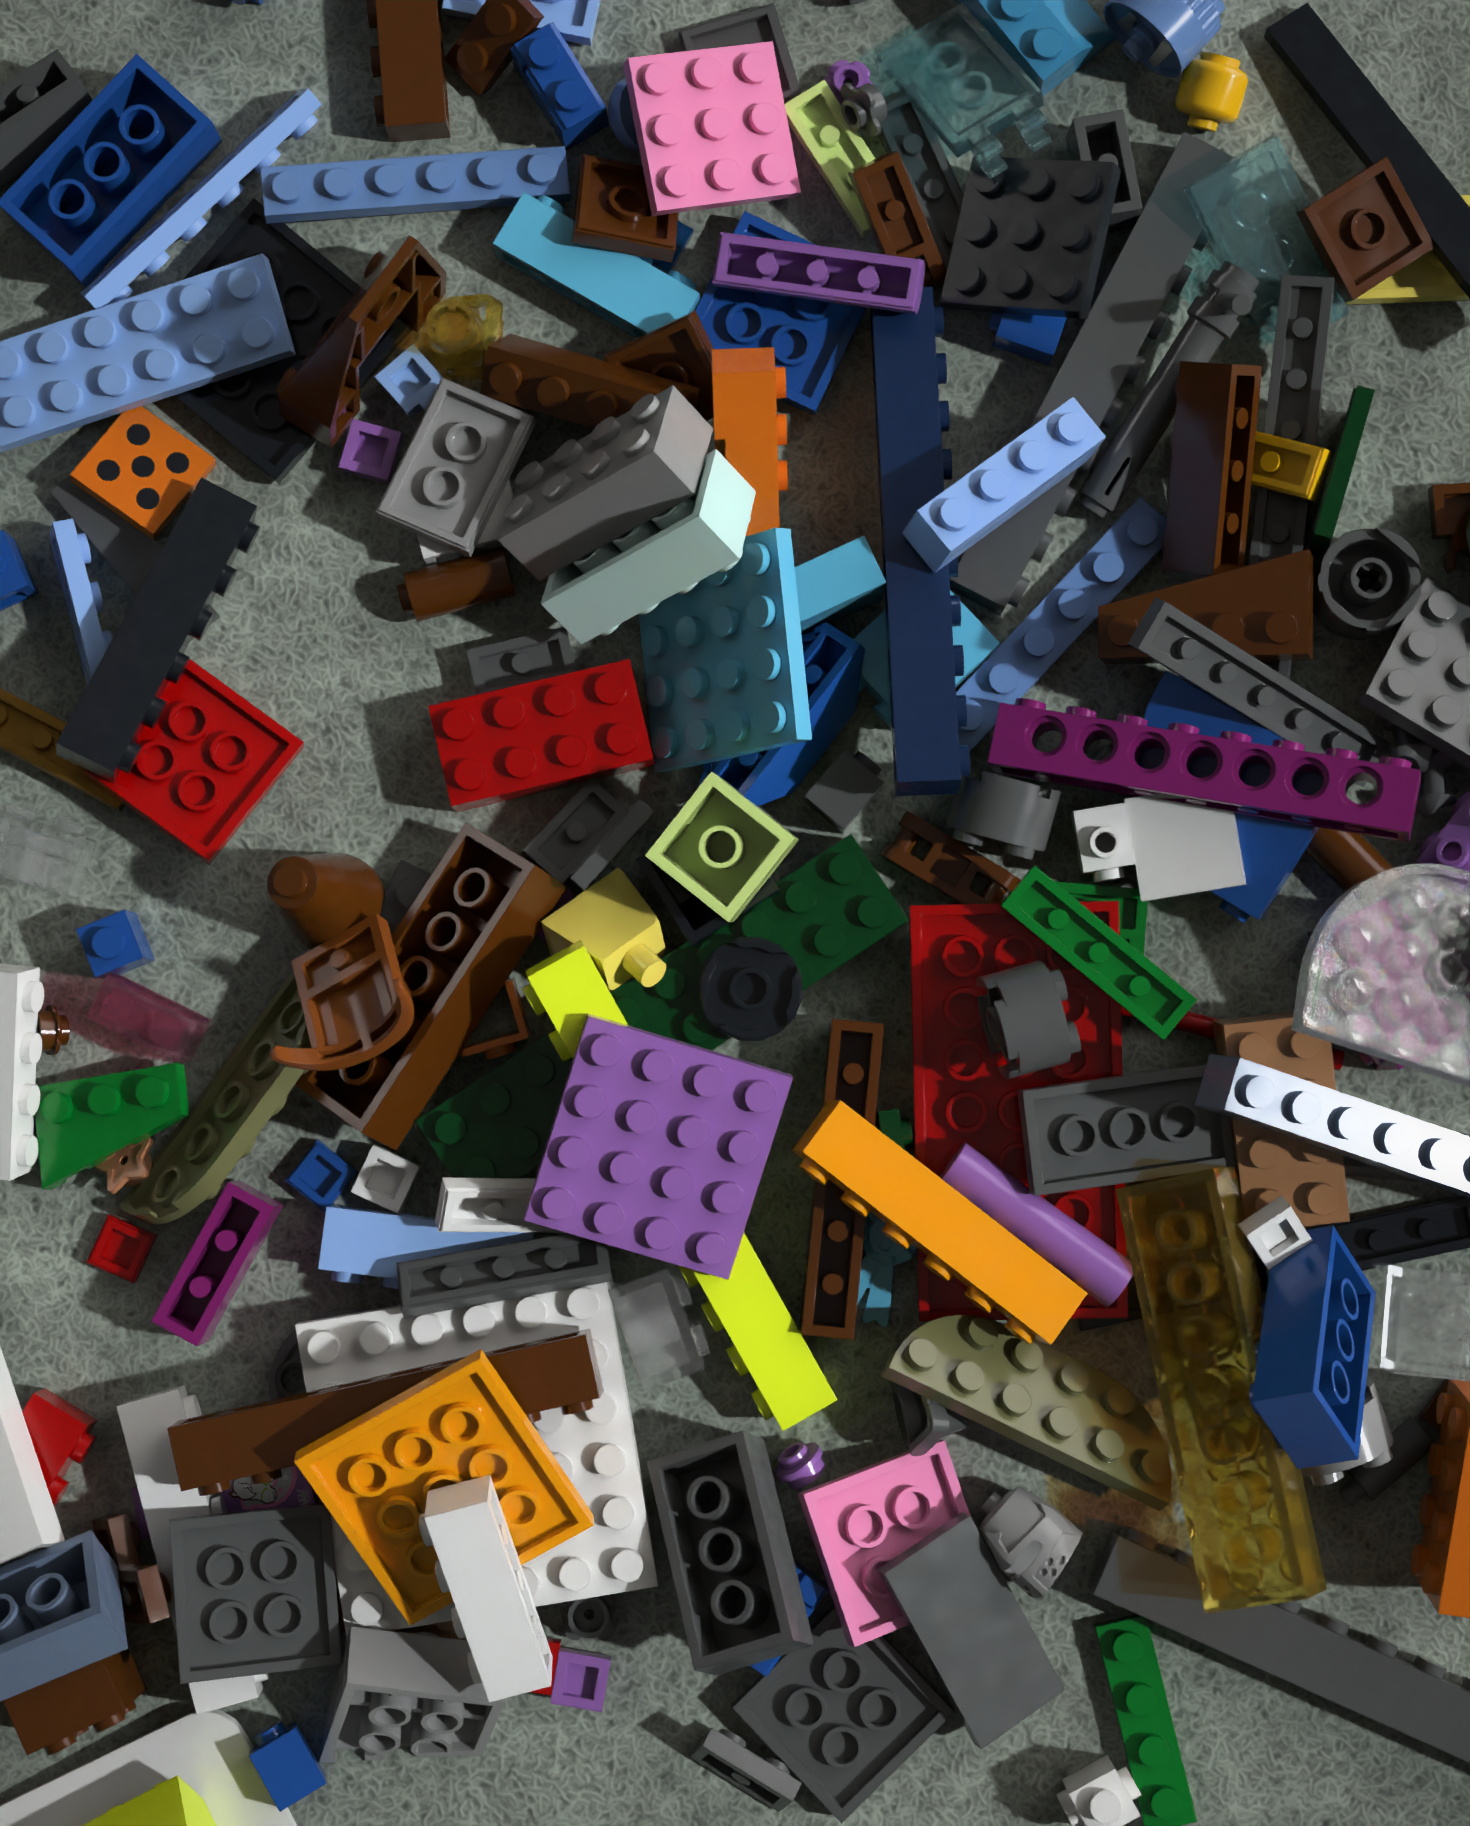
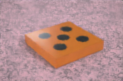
(142, 470)

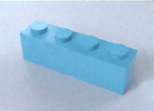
(603, 281)

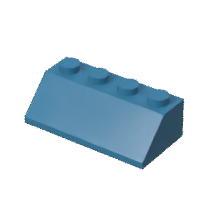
(1044, 35)

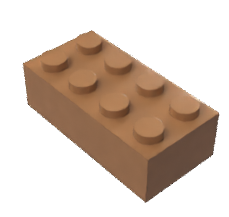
(1270, 1162)

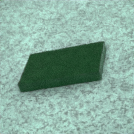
(1340, 470)

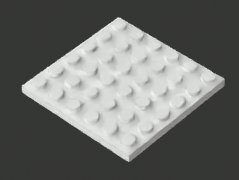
(591, 1446)

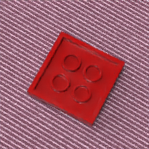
(204, 763)

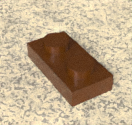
(485, 44)

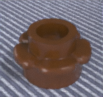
(53, 1030)

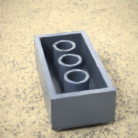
(58, 1613)

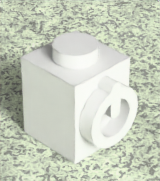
(1103, 841)
(1100, 1795)

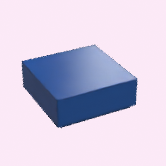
(321, 1175)

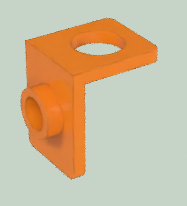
(503, 1043)

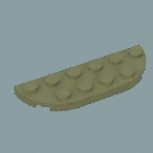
(224, 1117)
(1037, 1401)

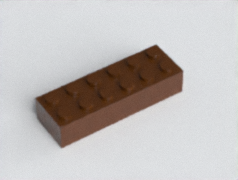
(455, 958)

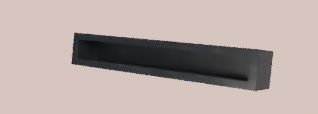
(157, 631)

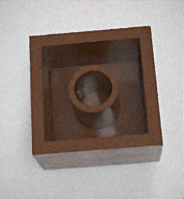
(67, 1706)

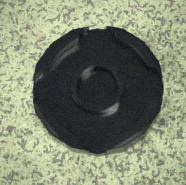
(750, 989)

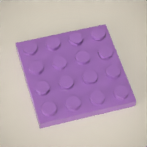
(657, 1146)

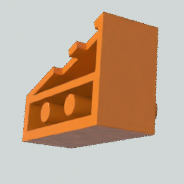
(749, 426)

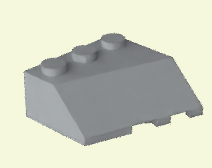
(406, 1694)

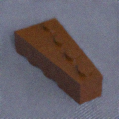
(1254, 607)

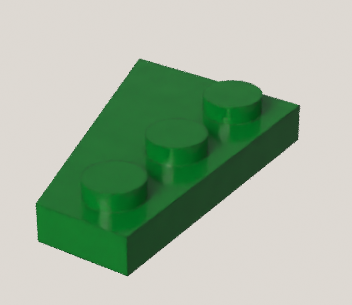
(101, 1114)

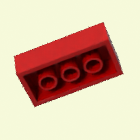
(541, 735)

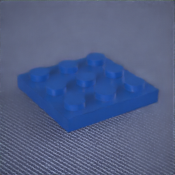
(805, 333)

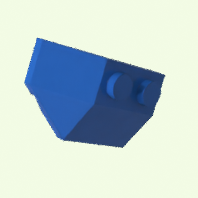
(833, 682)

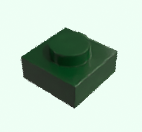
(895, 1128)

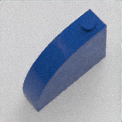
(1267, 846)

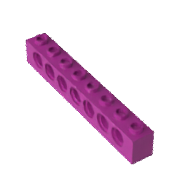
(1385, 816)

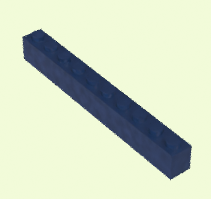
(916, 598)

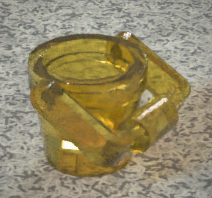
(459, 338)

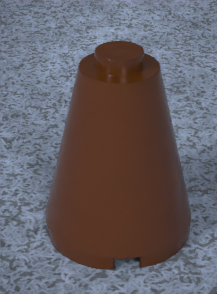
(324, 894)

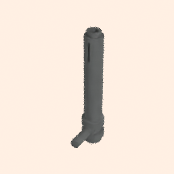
(1209, 323)

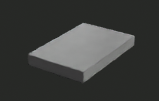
(455, 467)

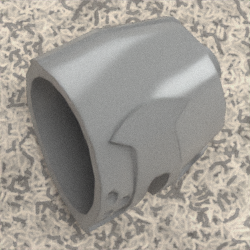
(1028, 1539)

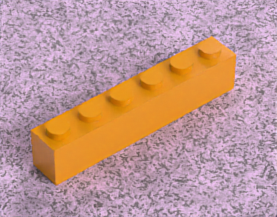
(939, 1222)

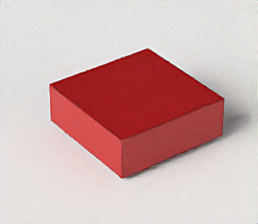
(122, 1248)

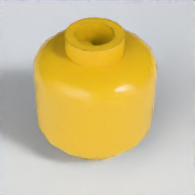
(1211, 91)

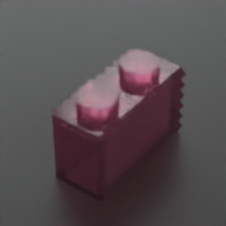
(148, 1018)

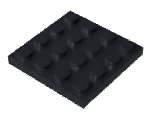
(312, 296)

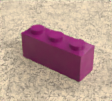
(217, 1263)

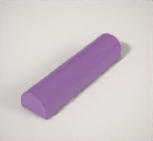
(819, 273)
(1040, 1225)

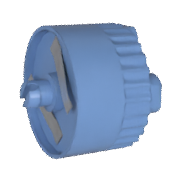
(1163, 30)

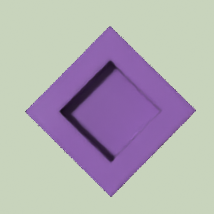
(371, 451)
(581, 1679)

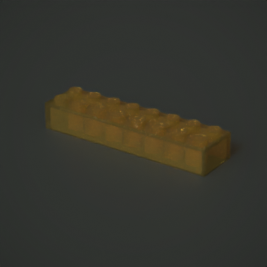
(1201, 1327)

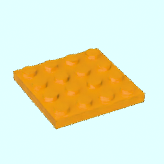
(429, 1437)

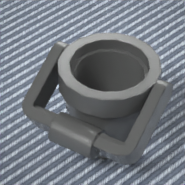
(923, 1420)

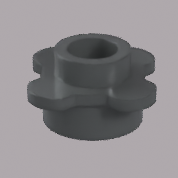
(863, 108)
(598, 1626)

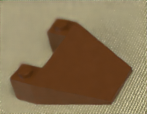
(325, 388)

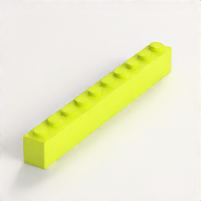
(746, 1303)

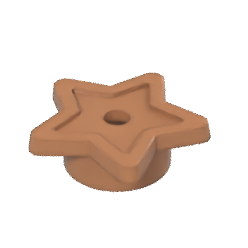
(133, 1171)

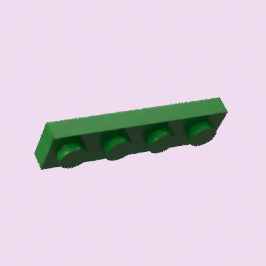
(1098, 952)
(1145, 1721)

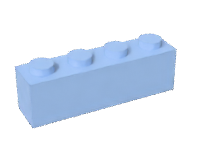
(1003, 485)
(375, 1240)

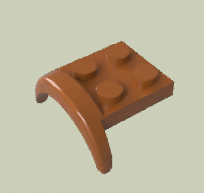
(350, 999)

